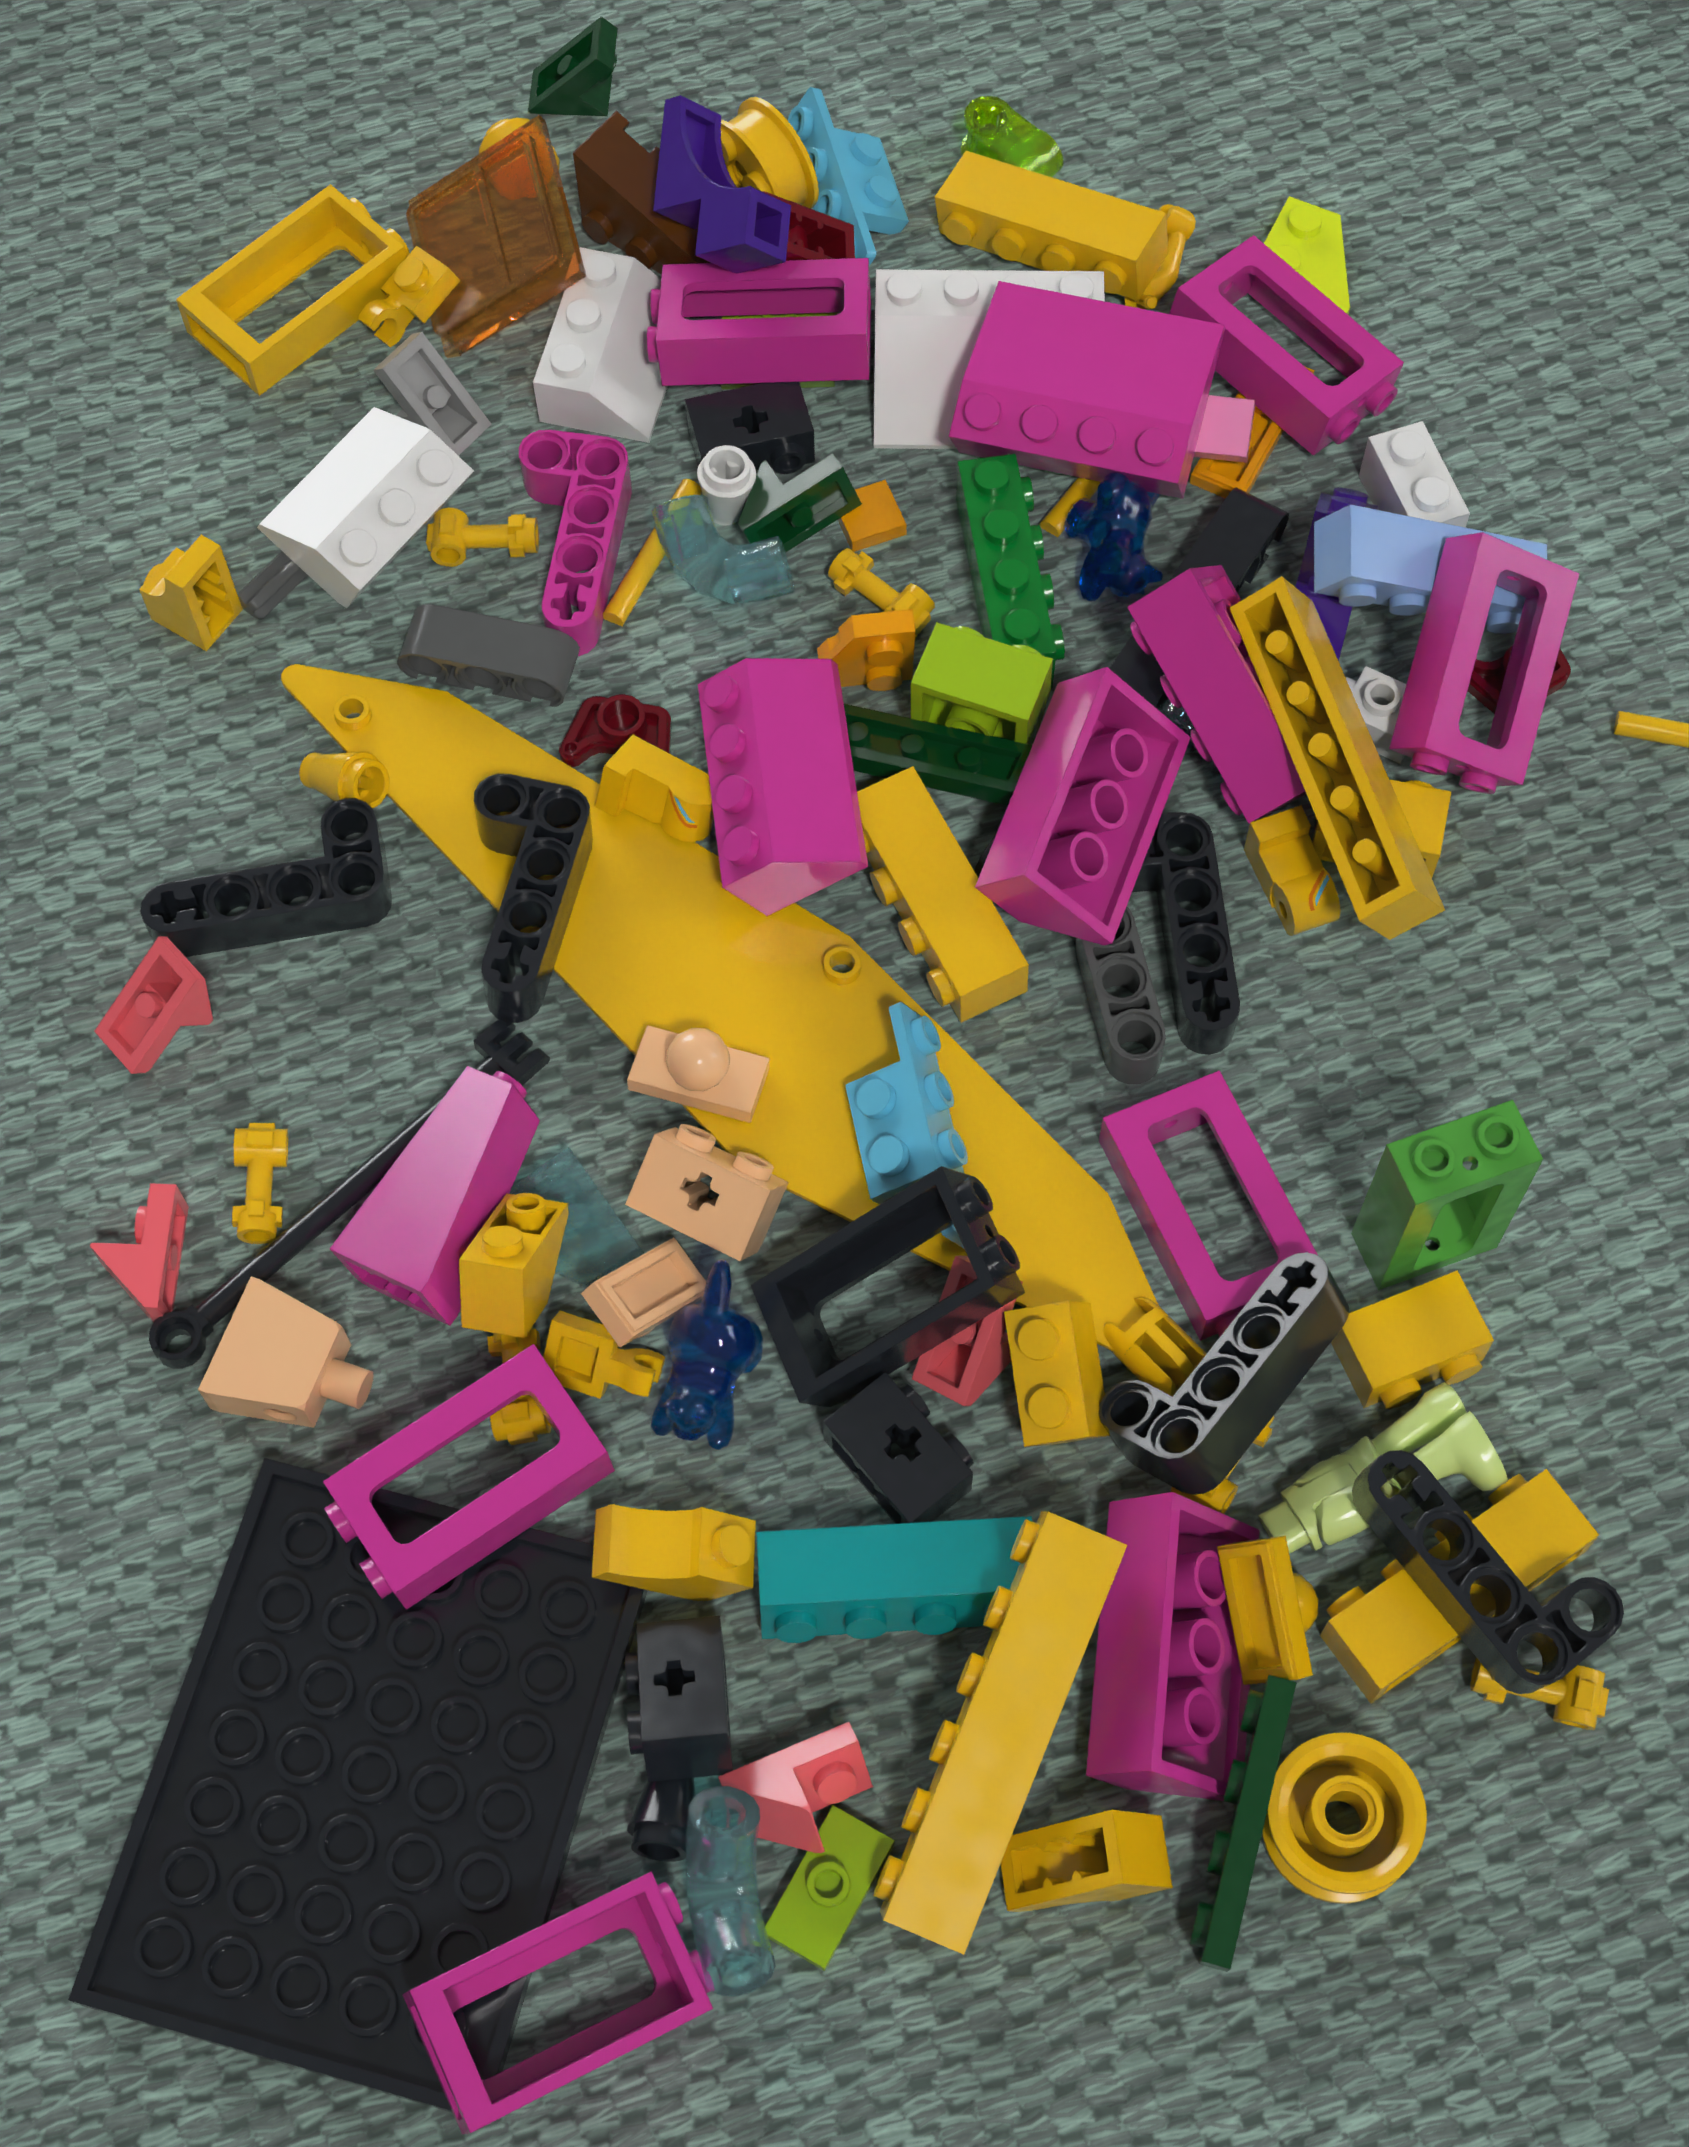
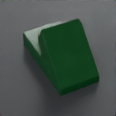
(577, 75)
(798, 506)

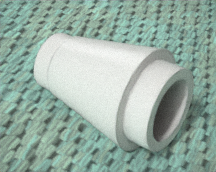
(726, 479)

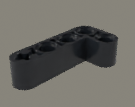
(272, 887)
(545, 904)
(1193, 932)
(1236, 1386)
(1476, 1562)

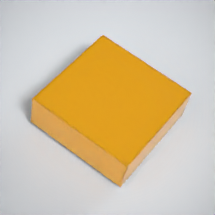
(875, 519)

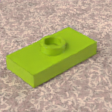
(829, 1888)

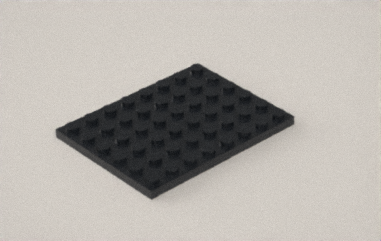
(359, 1793)

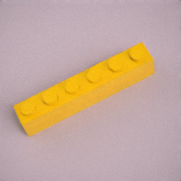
(1336, 760)
(1000, 1732)

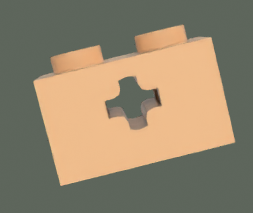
(672, 1192)

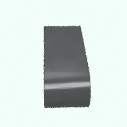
(490, 653)
(1128, 1018)

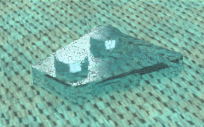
(594, 1234)

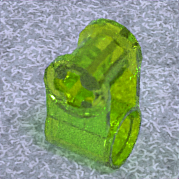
(1011, 141)

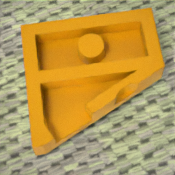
(873, 649)

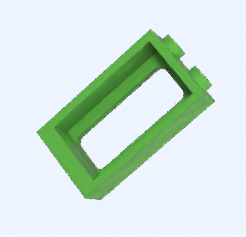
(1429, 1194)

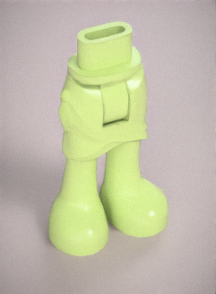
(1323, 1499)

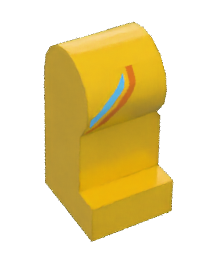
(658, 790)
(1292, 871)

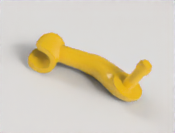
(1179, 229)

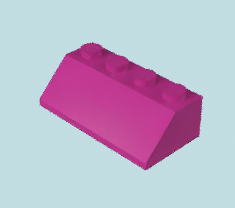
(1215, 682)
(781, 779)
(1084, 809)
(1168, 1653)

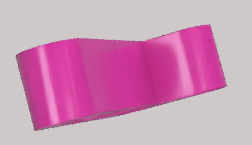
(576, 482)

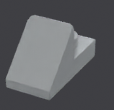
(431, 393)

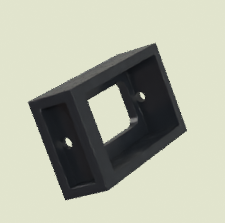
(798, 1289)

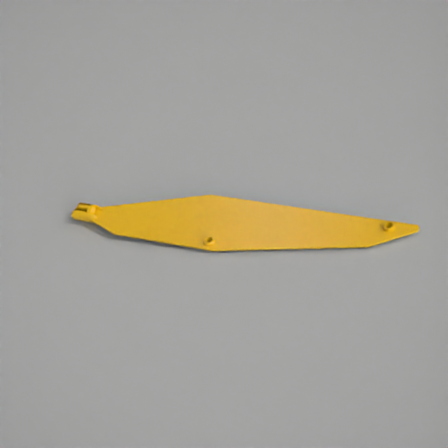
(679, 952)

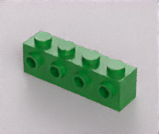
(1005, 555)

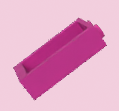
(762, 347)
(1265, 371)
(1448, 651)
(1128, 1143)
(491, 1519)
(677, 1997)

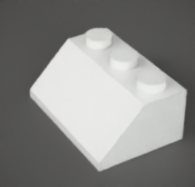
(597, 355)
(365, 502)

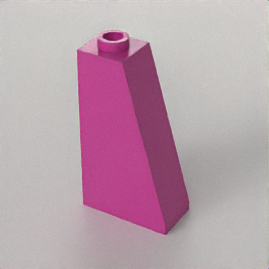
(440, 1194)

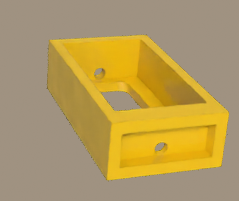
(272, 263)

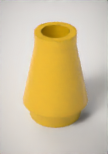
(346, 776)

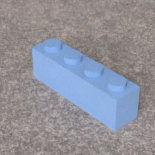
(1394, 560)

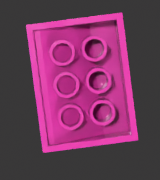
(1087, 387)

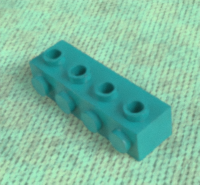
(883, 1577)

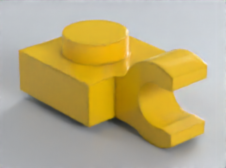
(412, 291)
(589, 1358)

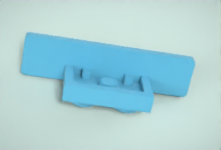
(850, 174)
(905, 1114)

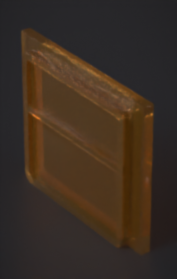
(502, 233)

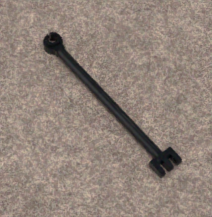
(199, 1320)

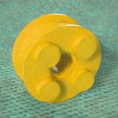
(768, 154)
(1380, 1790)

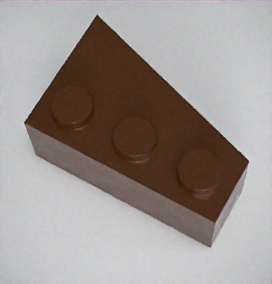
(618, 197)

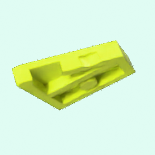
(1313, 246)

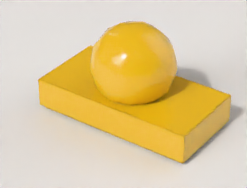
(1268, 1609)

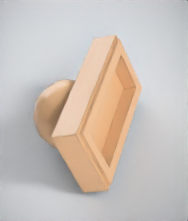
(698, 1072)
(645, 1292)

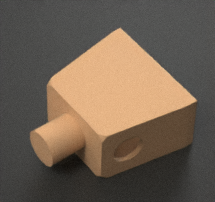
(281, 1361)

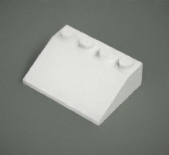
(927, 337)

